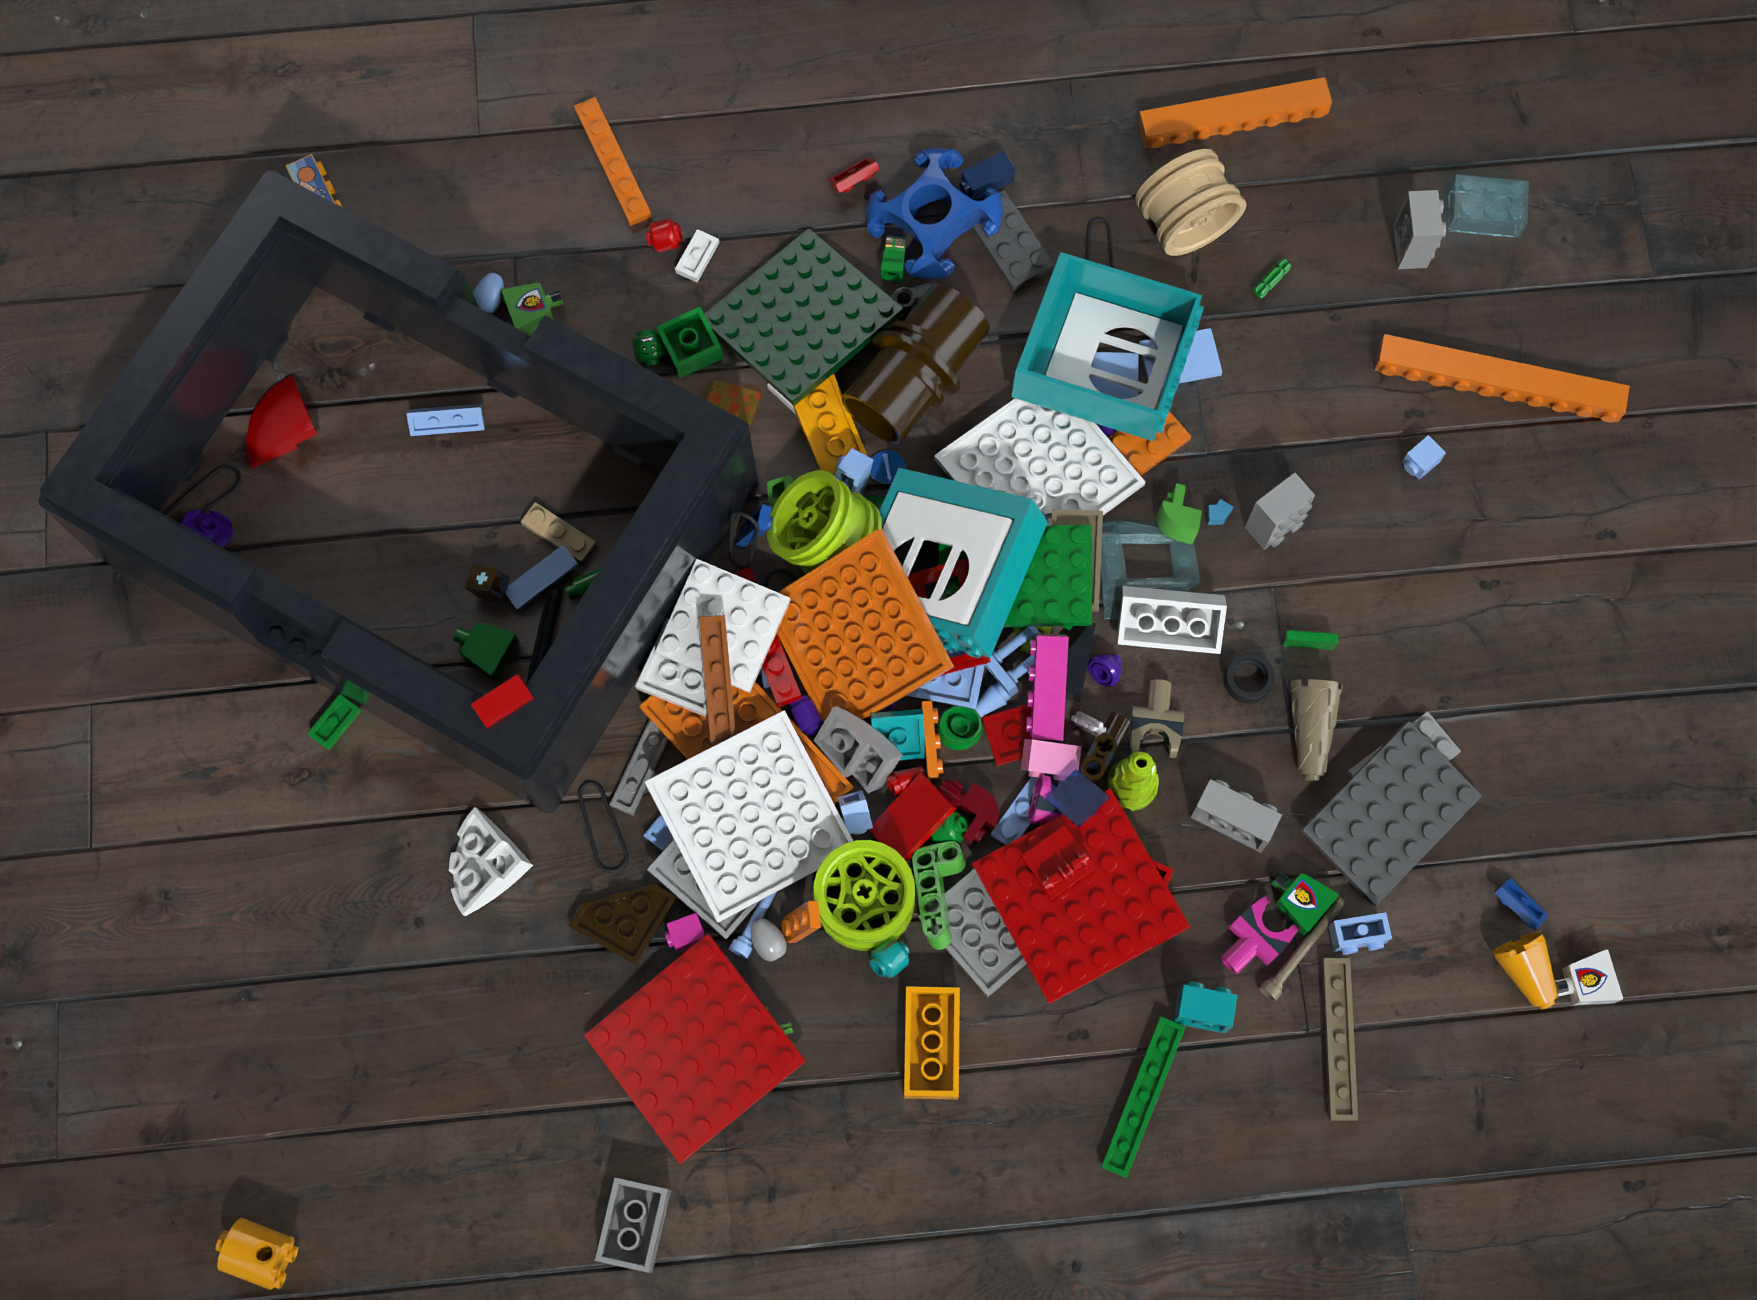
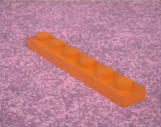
(612, 161)

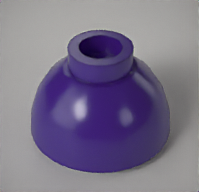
(1105, 669)

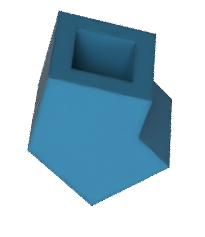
(1218, 513)

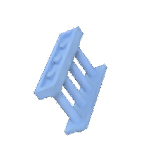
(1009, 678)

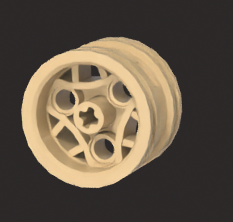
(1190, 202)

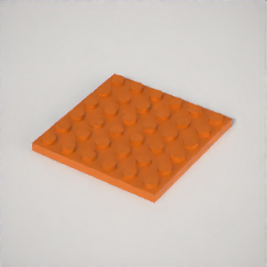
(860, 631)

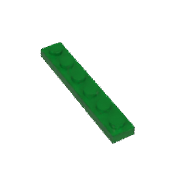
(1143, 1097)

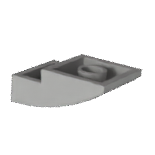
(857, 749)

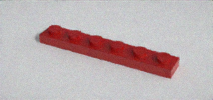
(776, 664)

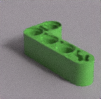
(935, 896)

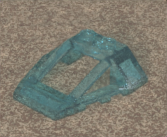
(1113, 568)

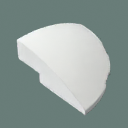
(483, 863)

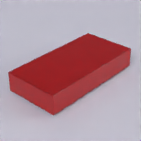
(502, 701)

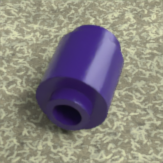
(806, 715)

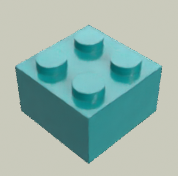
(1205, 1007)

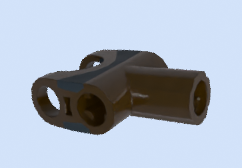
(1099, 761)

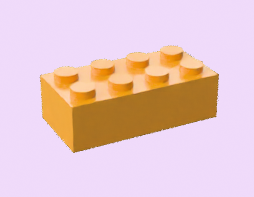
(932, 1043)

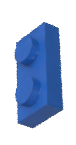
(1522, 904)

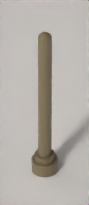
(1272, 987)

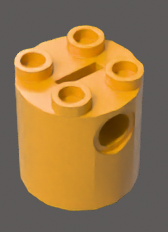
(247, 1248)

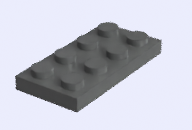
(1015, 248)

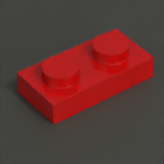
(858, 172)

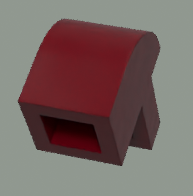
(983, 809)

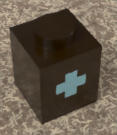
(487, 582)

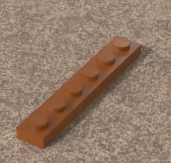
(716, 678)

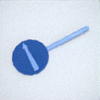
(886, 466)

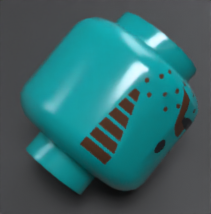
(889, 958)

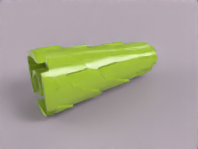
(1134, 781)

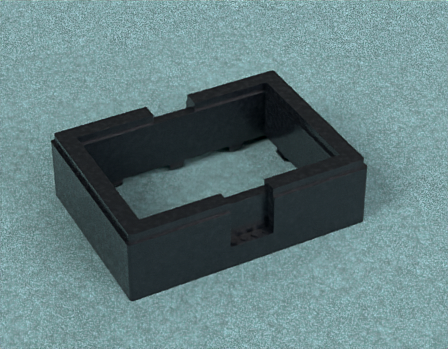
(237, 317)

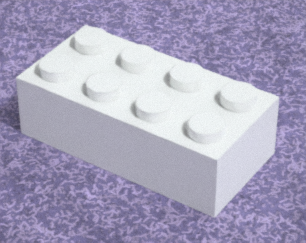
(1171, 619)

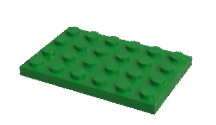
(1056, 583)

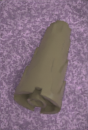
(1314, 721)

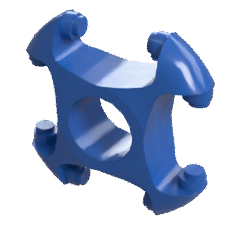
(934, 237)

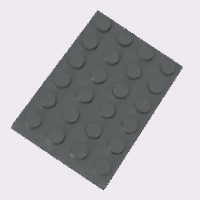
(1391, 813)

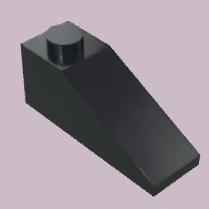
(1077, 664)

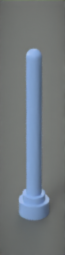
(743, 944)

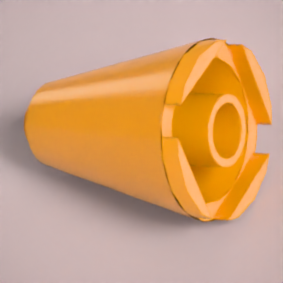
(1529, 968)

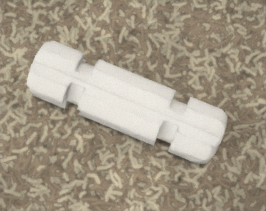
(1088, 723)

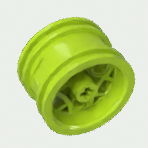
(819, 520)
(875, 886)

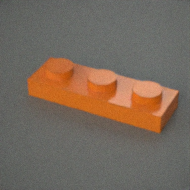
(932, 741)
(801, 922)

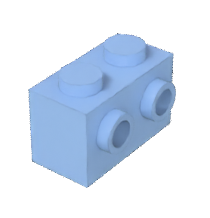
(854, 470)
(1359, 932)

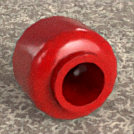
(664, 235)

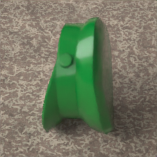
(959, 727)

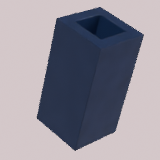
(990, 173)

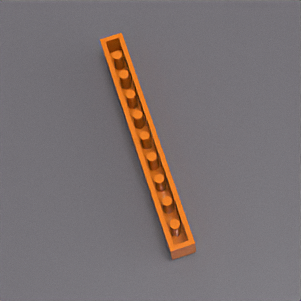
(1502, 378)

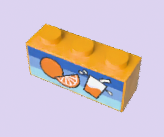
(310, 175)

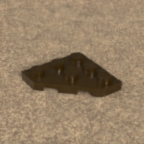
(625, 920)

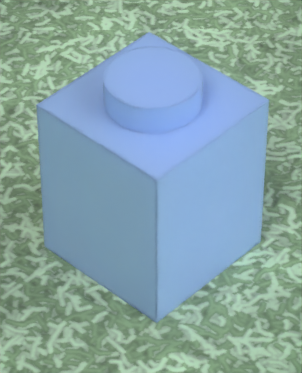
(1423, 457)
(855, 813)

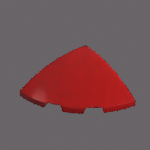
(278, 423)

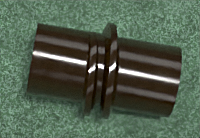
(916, 363)

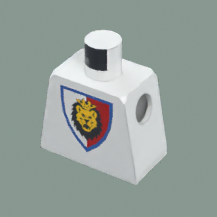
(1590, 981)

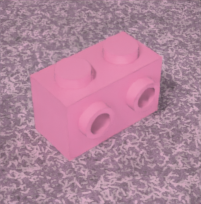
(1050, 758)

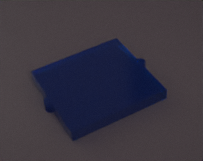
(1077, 798)

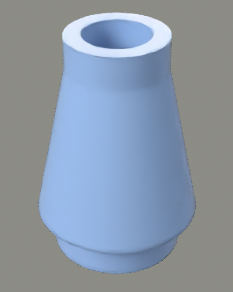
(992, 699)

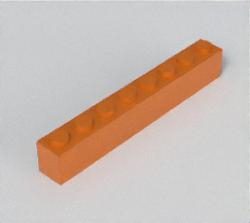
(1234, 113)

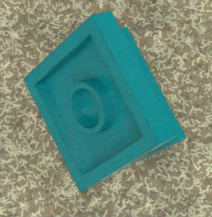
(903, 730)

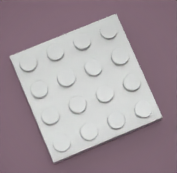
(750, 617)

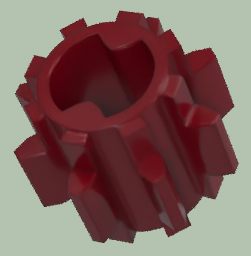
(953, 792)

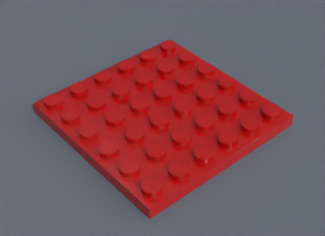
(1094, 922)
(695, 1048)

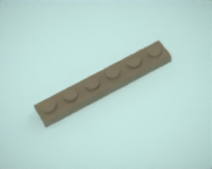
(1339, 1039)

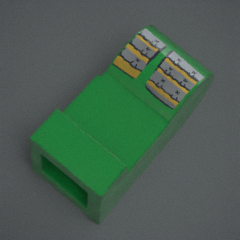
(893, 259)

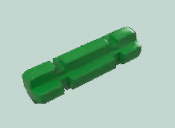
(1271, 278)

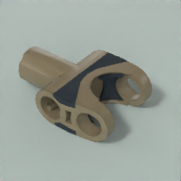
(1157, 718)

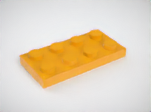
(827, 425)

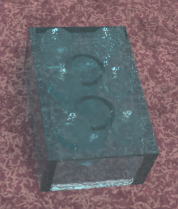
(1488, 206)

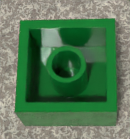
(690, 342)

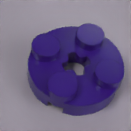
(211, 526)

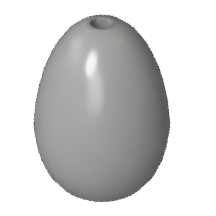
(768, 940)

